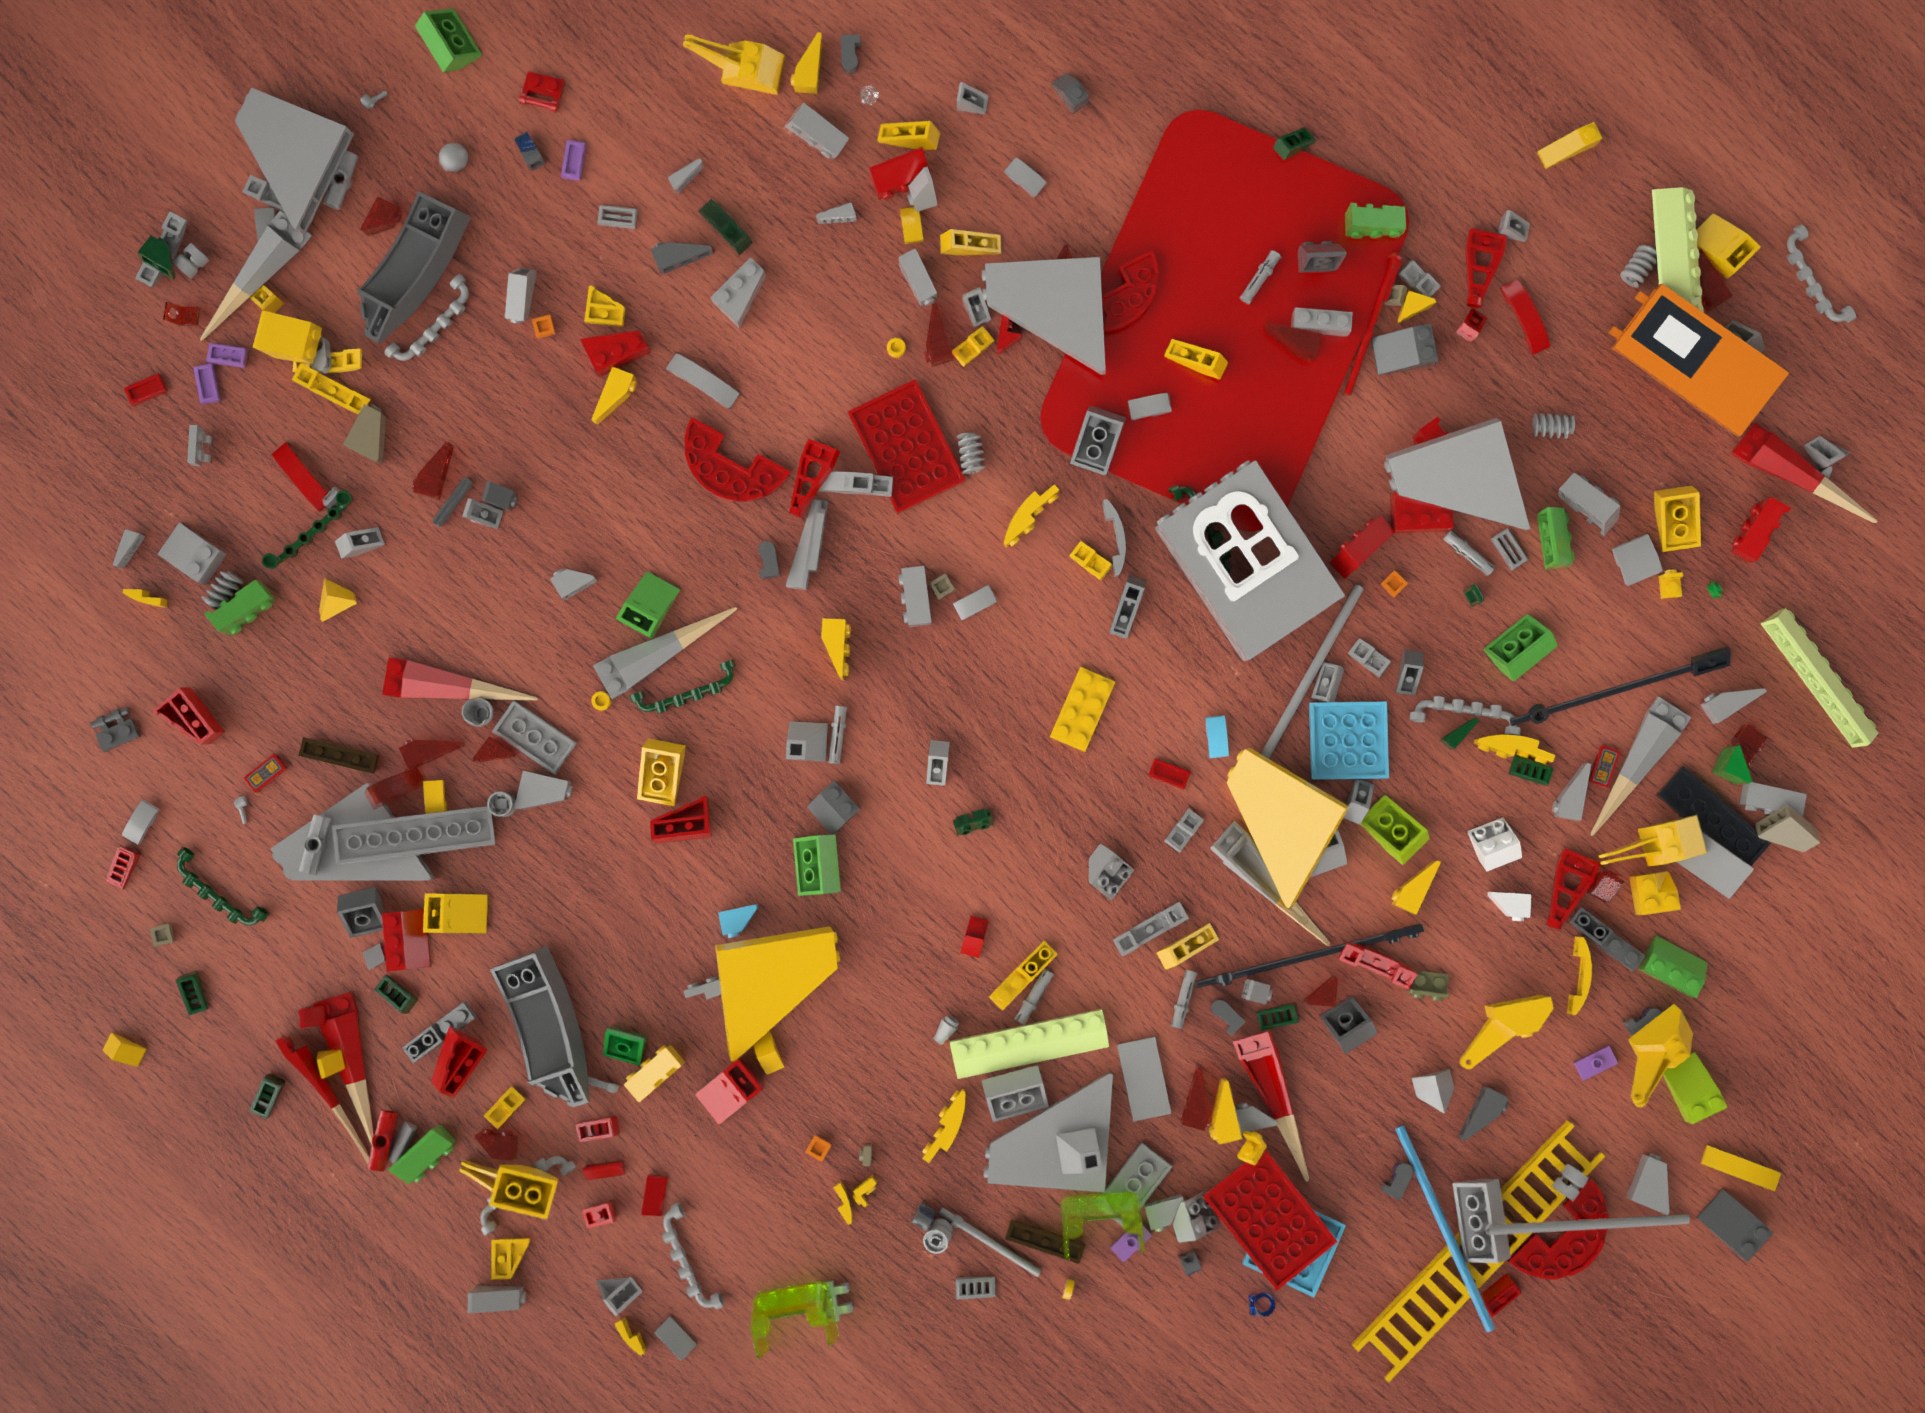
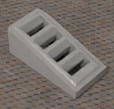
(682, 177)
(842, 213)
(127, 547)
(960, 1280)

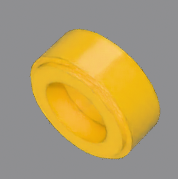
(896, 347)
(601, 700)
(1068, 1289)

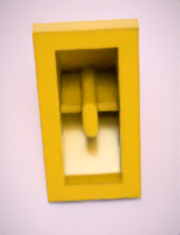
(266, 300)
(1413, 305)
(123, 1050)
(768, 1054)
(330, 1062)

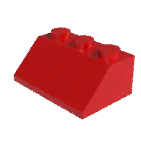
(897, 173)
(404, 940)

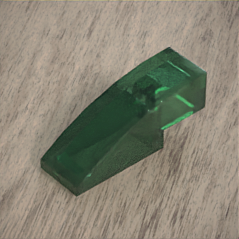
(725, 226)

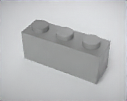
(1322, 321)
(915, 596)
(1770, 798)

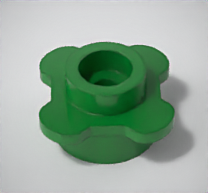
(1715, 590)

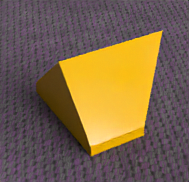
(334, 599)

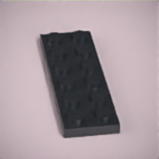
(1691, 797)

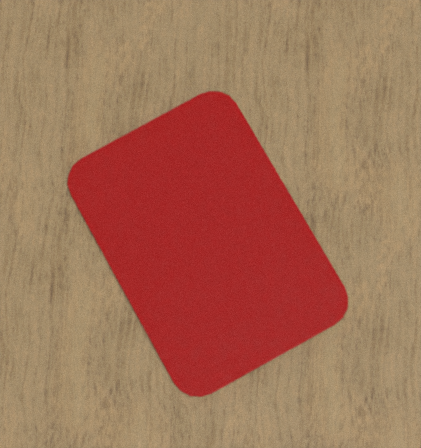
(1212, 216)

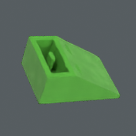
(648, 605)

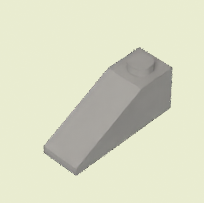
(1725, 704)
(1572, 798)

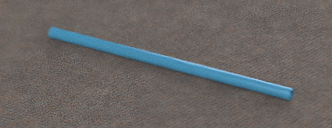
(1445, 1228)

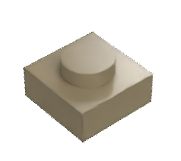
(1396, 296)
(942, 586)
(162, 935)
(866, 1155)

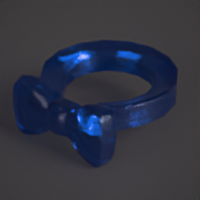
(1252, 1299)

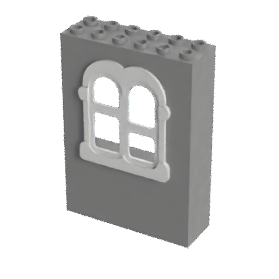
(1275, 595)

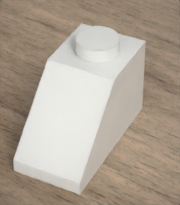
(1512, 904)

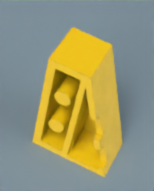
(654, 1072)

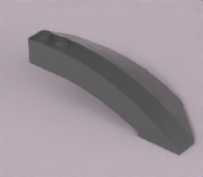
(411, 265)
(545, 1025)

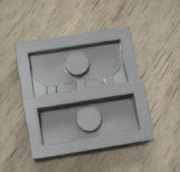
(1637, 559)

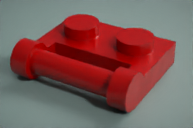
(544, 86)

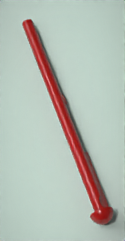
(1385, 290)

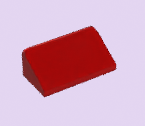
(604, 1170)
(654, 1195)
(1500, 1295)

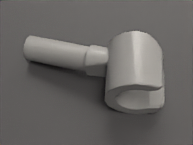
(370, 102)
(239, 804)

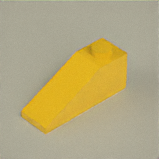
(808, 69)
(910, 135)
(1570, 145)
(969, 243)
(1197, 358)
(615, 392)
(1412, 893)
(1187, 946)

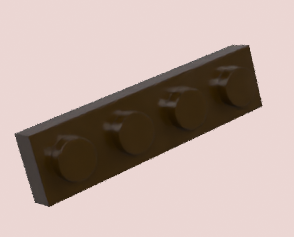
(338, 755)
(1043, 1241)

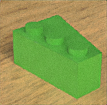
(1374, 221)
(241, 609)

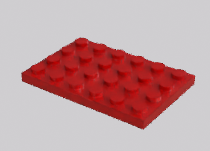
(906, 445)
(1270, 1219)

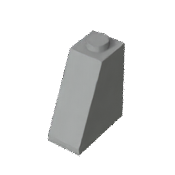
(917, 278)
(519, 294)
(541, 790)
(1650, 1184)
(495, 1298)

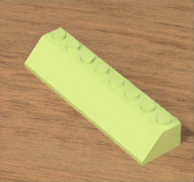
(1677, 243)
(1820, 679)
(1029, 1043)

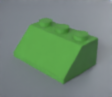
(447, 39)
(1555, 538)
(1521, 647)
(816, 865)
(1674, 967)
(423, 1155)

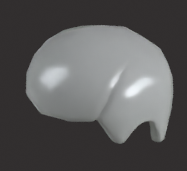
(453, 157)
(477, 712)

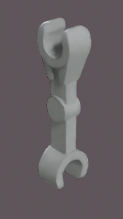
(610, 1087)

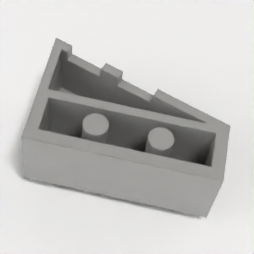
(816, 131)
(739, 291)
(1591, 502)

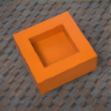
(543, 326)
(1393, 583)
(818, 1148)

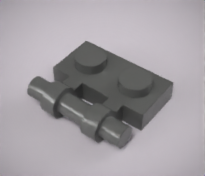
(116, 735)

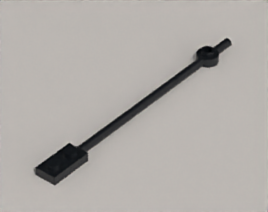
(1699, 665)
(1392, 936)

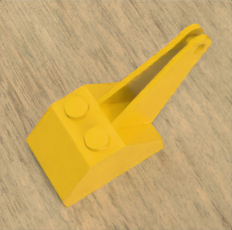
(745, 64)
(1666, 842)
(1506, 1020)
(1659, 1046)
(515, 1187)

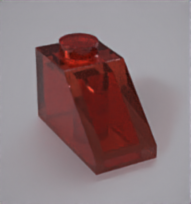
(381, 217)

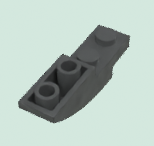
(1606, 939)
(436, 1034)

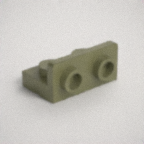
(1430, 985)

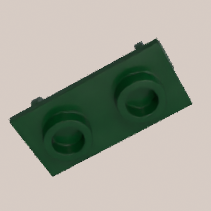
(981, 820)

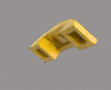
(341, 361)
(330, 389)
(1576, 1002)
(1740, 1168)

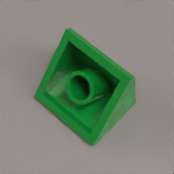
(1732, 766)
(624, 1045)

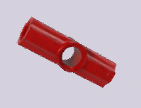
(385, 1128)

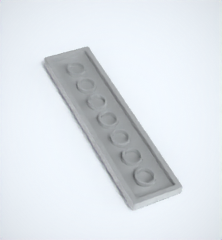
(413, 835)

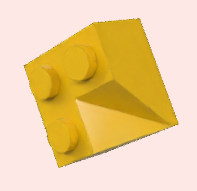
(1654, 893)

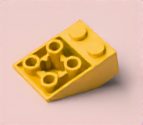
(1725, 245)
(835, 639)
(455, 913)

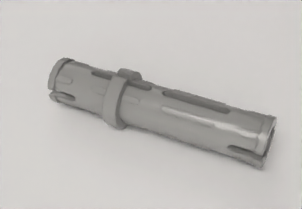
(1264, 271)
(1469, 553)
(840, 711)
(1034, 996)
(1181, 1007)

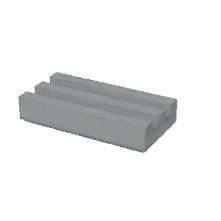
(633, 219)
(1503, 553)

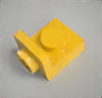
(1670, 584)
(1252, 1148)
(865, 1187)

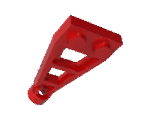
(1488, 243)
(820, 454)
(1580, 866)

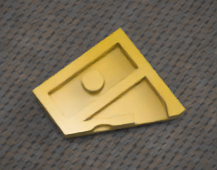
(603, 310)
(506, 1256)

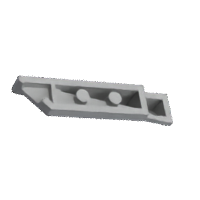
(809, 547)

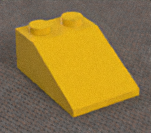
(1678, 518)
(660, 771)
(1224, 1120)

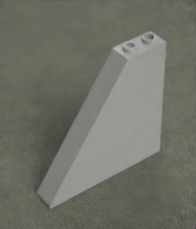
(294, 152)
(1054, 301)
(1462, 473)
(351, 809)
(1030, 1150)

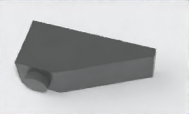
(676, 255)
(1127, 606)
(1484, 1110)

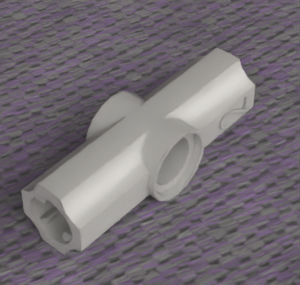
(337, 191)
(311, 857)

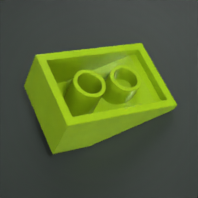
(1395, 829)
(1694, 1090)

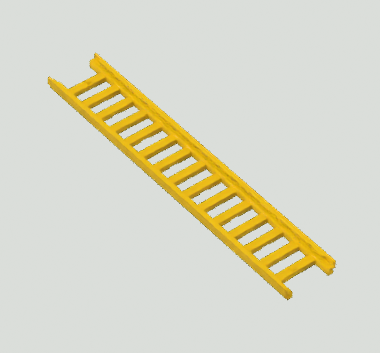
(1437, 1262)

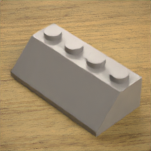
(1477, 1206)

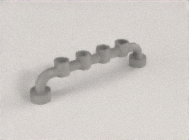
(1814, 288)
(442, 321)
(1458, 706)
(542, 1164)
(686, 1269)

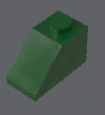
(158, 256)

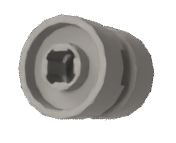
(191, 260)
(501, 804)
(1575, 1177)
(938, 1236)

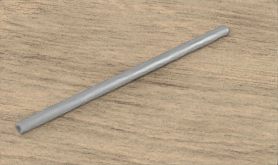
(1312, 671)
(1589, 1224)

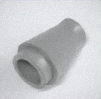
(946, 1028)

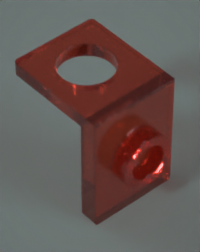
(184, 315)

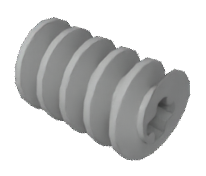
(1638, 265)
(1553, 425)
(971, 453)
(223, 589)

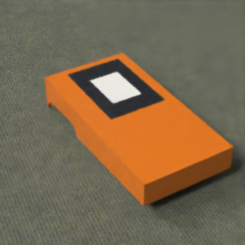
(1698, 359)

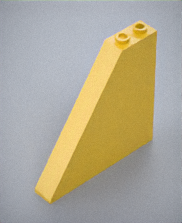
(1286, 819)
(768, 979)

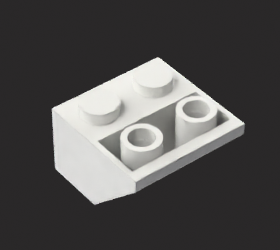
(1495, 844)

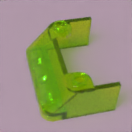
(1100, 1207)
(807, 1298)

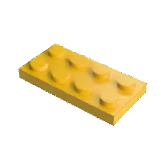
(1082, 709)

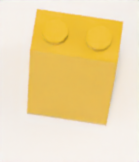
(287, 338)

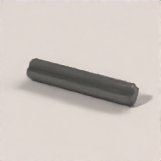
(452, 502)

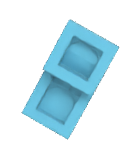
(1217, 736)

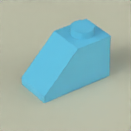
(736, 920)

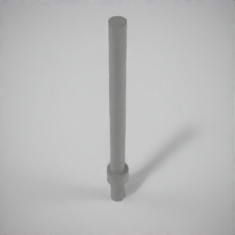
(957, 1221)

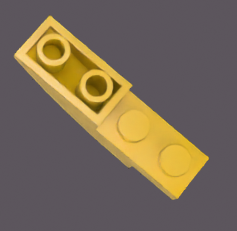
(1023, 520)
(1507, 745)
(1023, 975)
(951, 1119)

